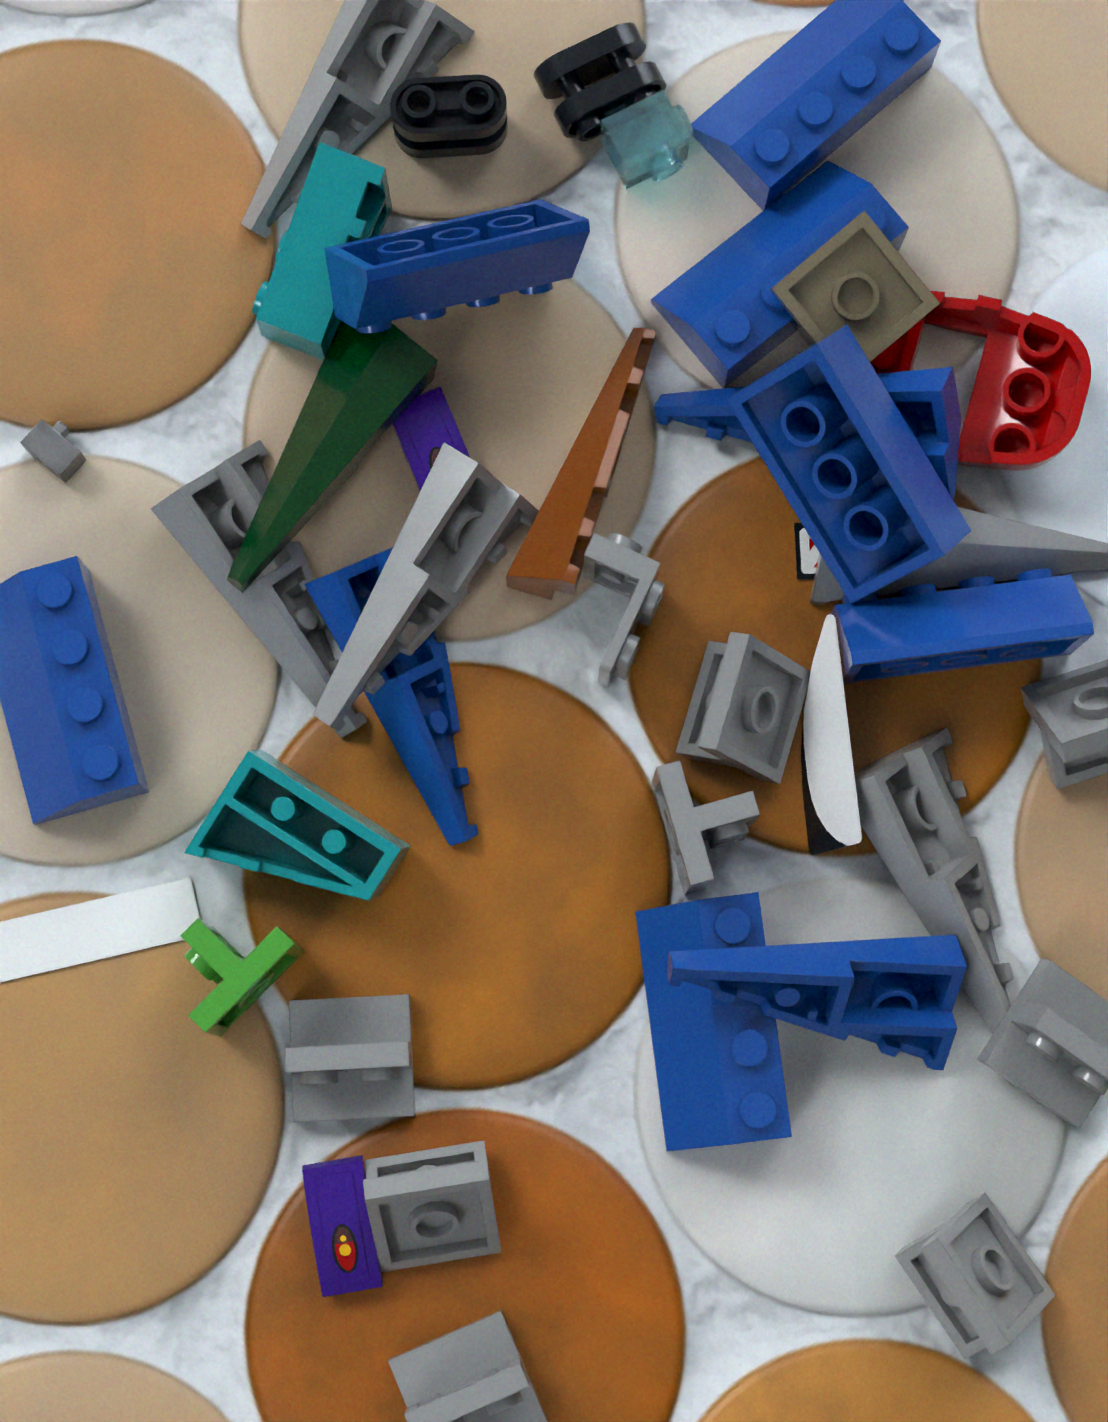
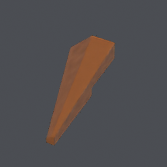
(564, 526)

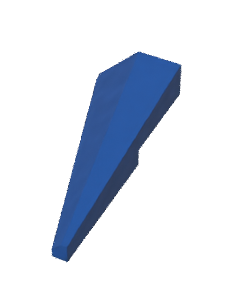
(922, 396)
(414, 701)
(868, 989)

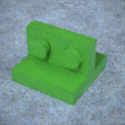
(243, 977)

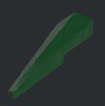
(349, 407)

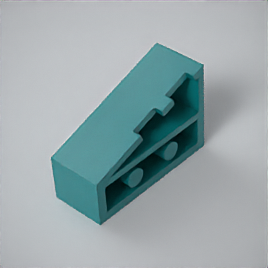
(338, 204)
(296, 830)

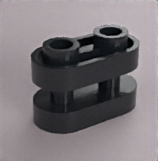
(589, 61)
(449, 116)

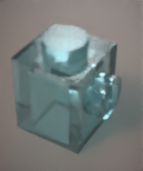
(647, 139)

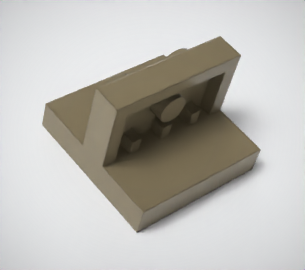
(855, 283)

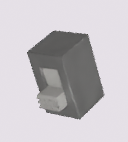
(53, 450)

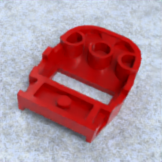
(1025, 387)

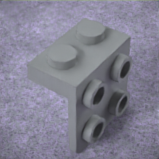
(622, 568)

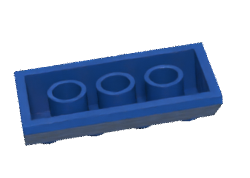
(815, 94)
(454, 263)
(725, 299)
(849, 465)
(961, 626)
(64, 694)
(711, 1058)

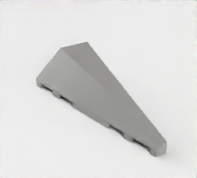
(351, 89)
(210, 524)
(445, 540)
(993, 549)
(919, 832)

